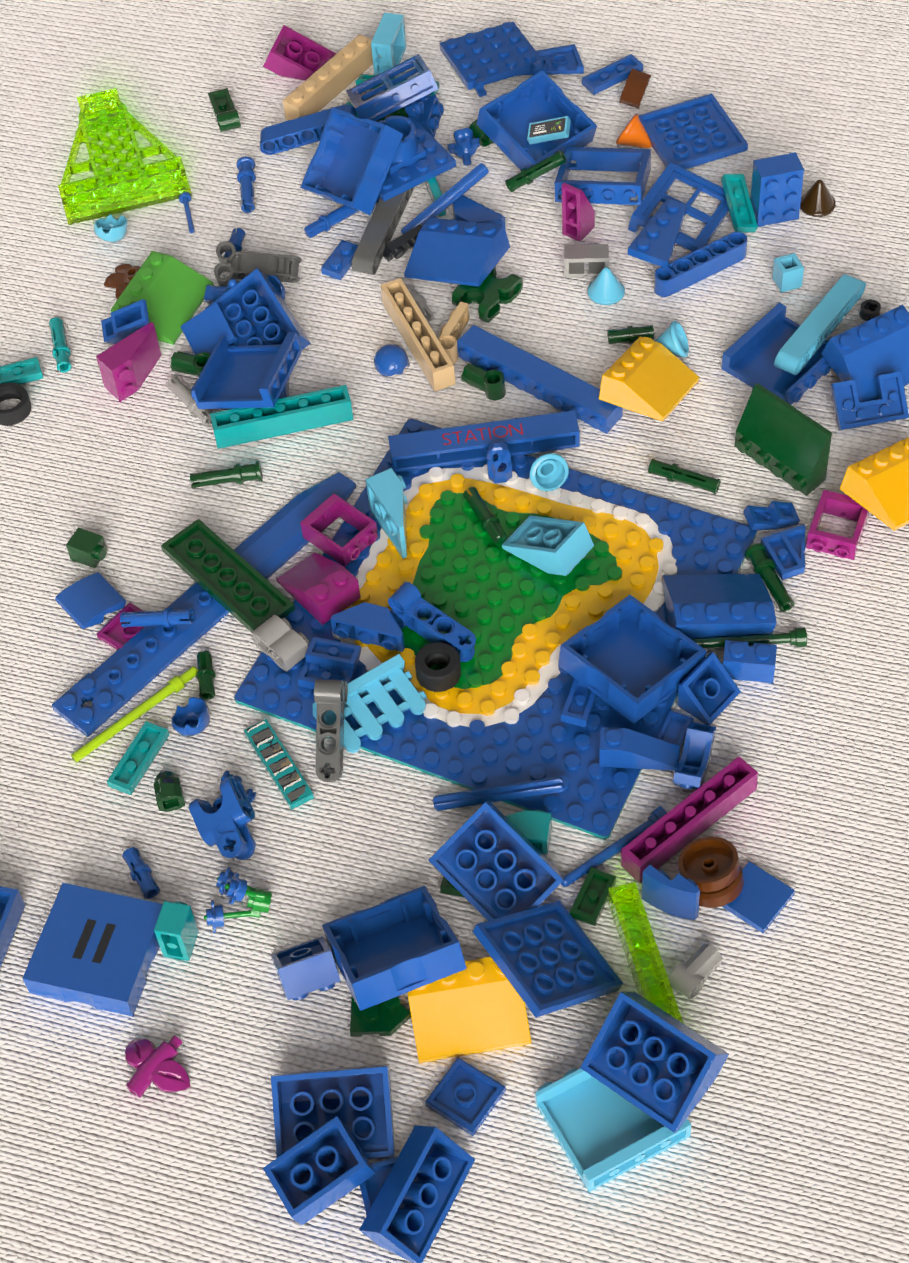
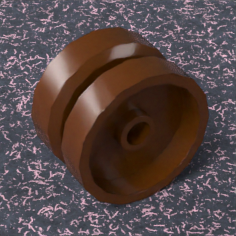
(714, 868)

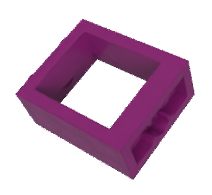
(840, 506)
(325, 515)

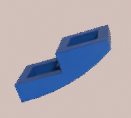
(775, 516)

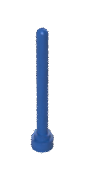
(613, 849)

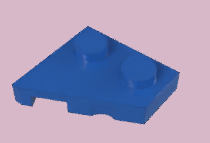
(787, 551)

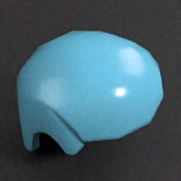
(110, 228)

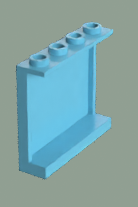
(600, 1128)

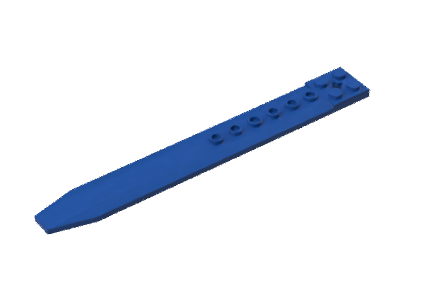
(157, 646)

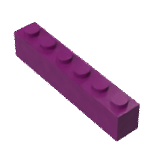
(689, 818)

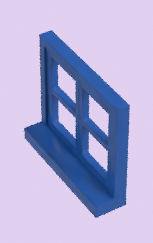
(395, 96)
(658, 192)

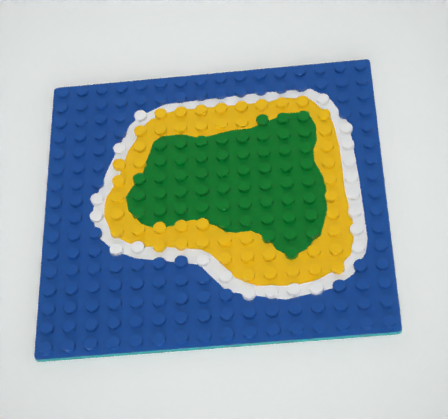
(508, 704)

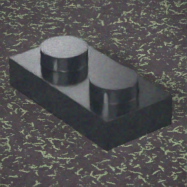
(400, 245)

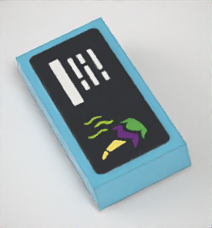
(548, 130)

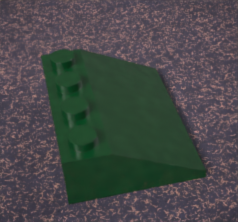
(784, 440)

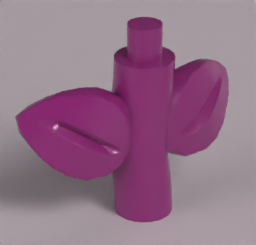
(155, 1066)

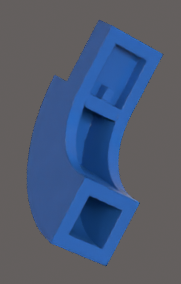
(695, 756)

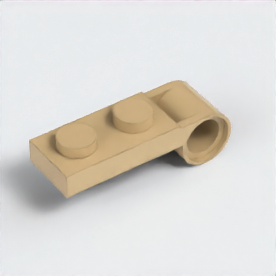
(451, 331)

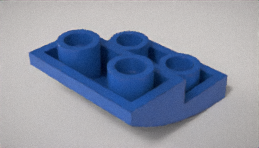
(427, 112)
(90, 600)
(673, 897)

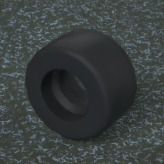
(438, 679)

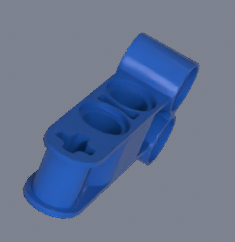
(410, 607)

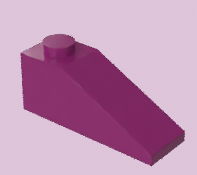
(577, 213)

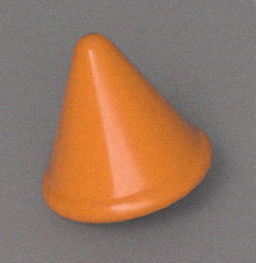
(634, 134)

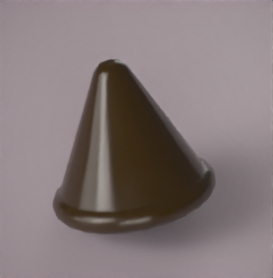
(817, 200)

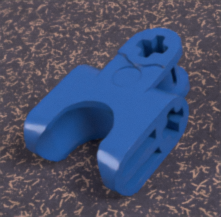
(228, 824)

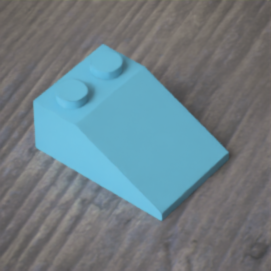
(388, 506)
(550, 543)

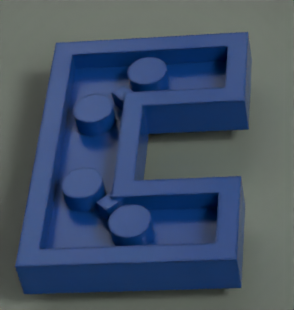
(888, 408)

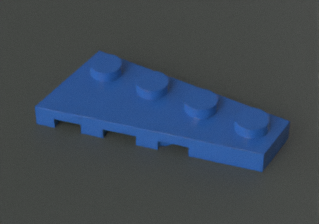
(560, 60)
(659, 235)

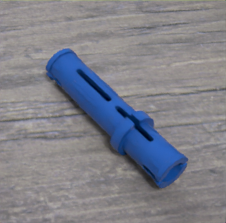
(156, 618)

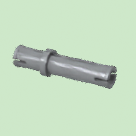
(185, 396)

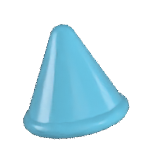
(606, 288)
(675, 340)
(549, 472)

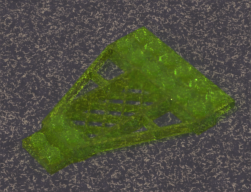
(123, 186)

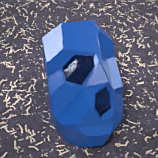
(499, 462)

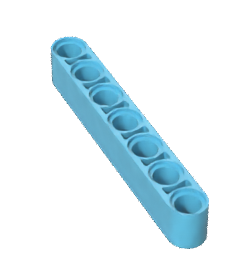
(819, 324)

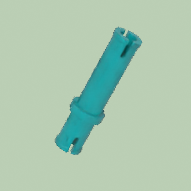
(60, 349)

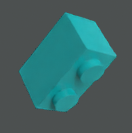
(176, 930)

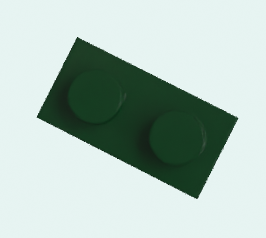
(592, 896)

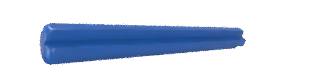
(448, 197)
(498, 793)

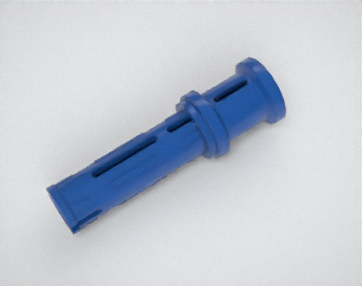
(246, 178)

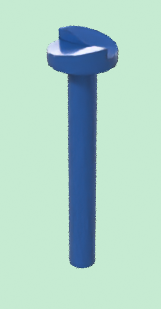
(185, 198)

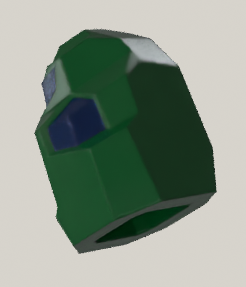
(168, 791)

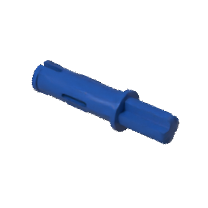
(324, 223)

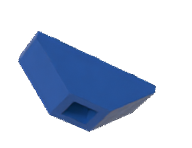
(469, 210)
(369, 625)

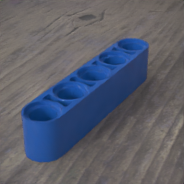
(296, 131)
(700, 264)

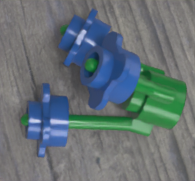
(235, 890)

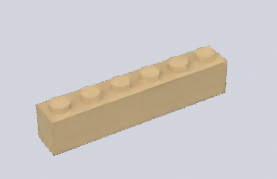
(330, 79)
(418, 334)

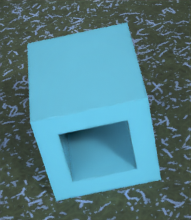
(788, 272)

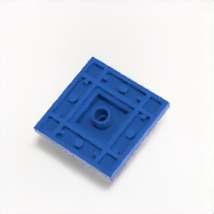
(416, 159)

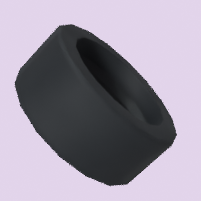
(21, 411)

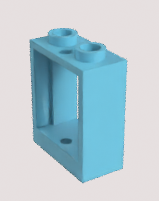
(388, 42)

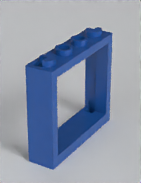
(606, 160)

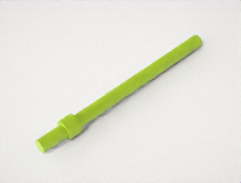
(174, 686)

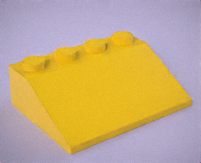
(647, 380)
(882, 484)
(468, 1013)

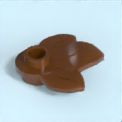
(121, 278)

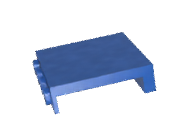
(754, 355)
(246, 374)

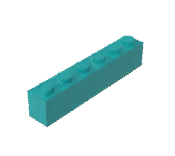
(286, 417)

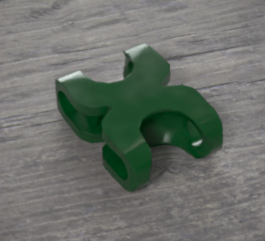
(489, 294)

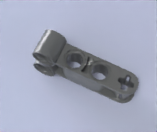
(243, 263)
(330, 696)

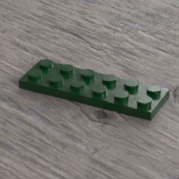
(226, 576)

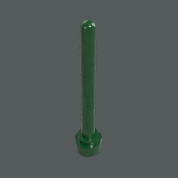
(795, 637)

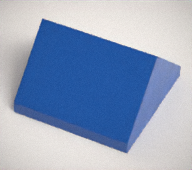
(707, 690)

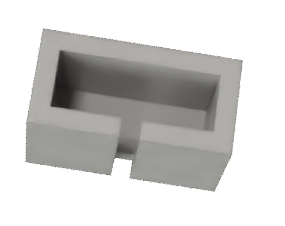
(576, 255)

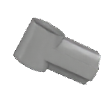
(691, 976)

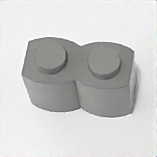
(280, 642)

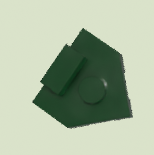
(379, 1019)

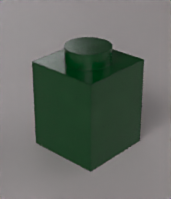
(86, 547)

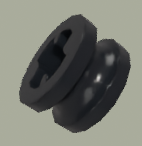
(869, 309)

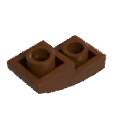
(635, 88)

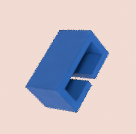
(750, 662)

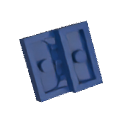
(329, 661)

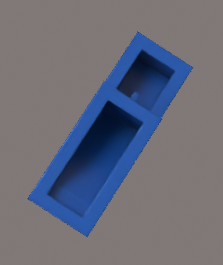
(125, 322)

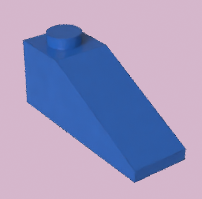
(636, 750)

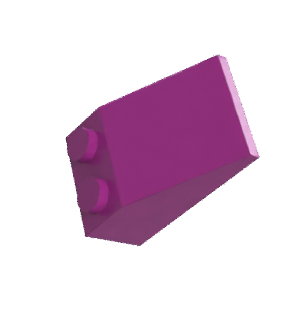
(296, 55)
(129, 362)
(321, 586)

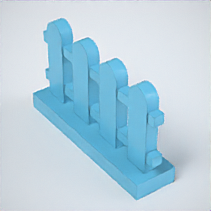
(372, 684)

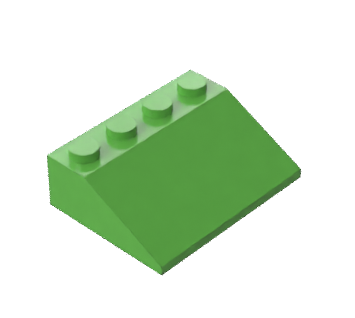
(170, 291)

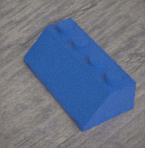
(417, 1194)

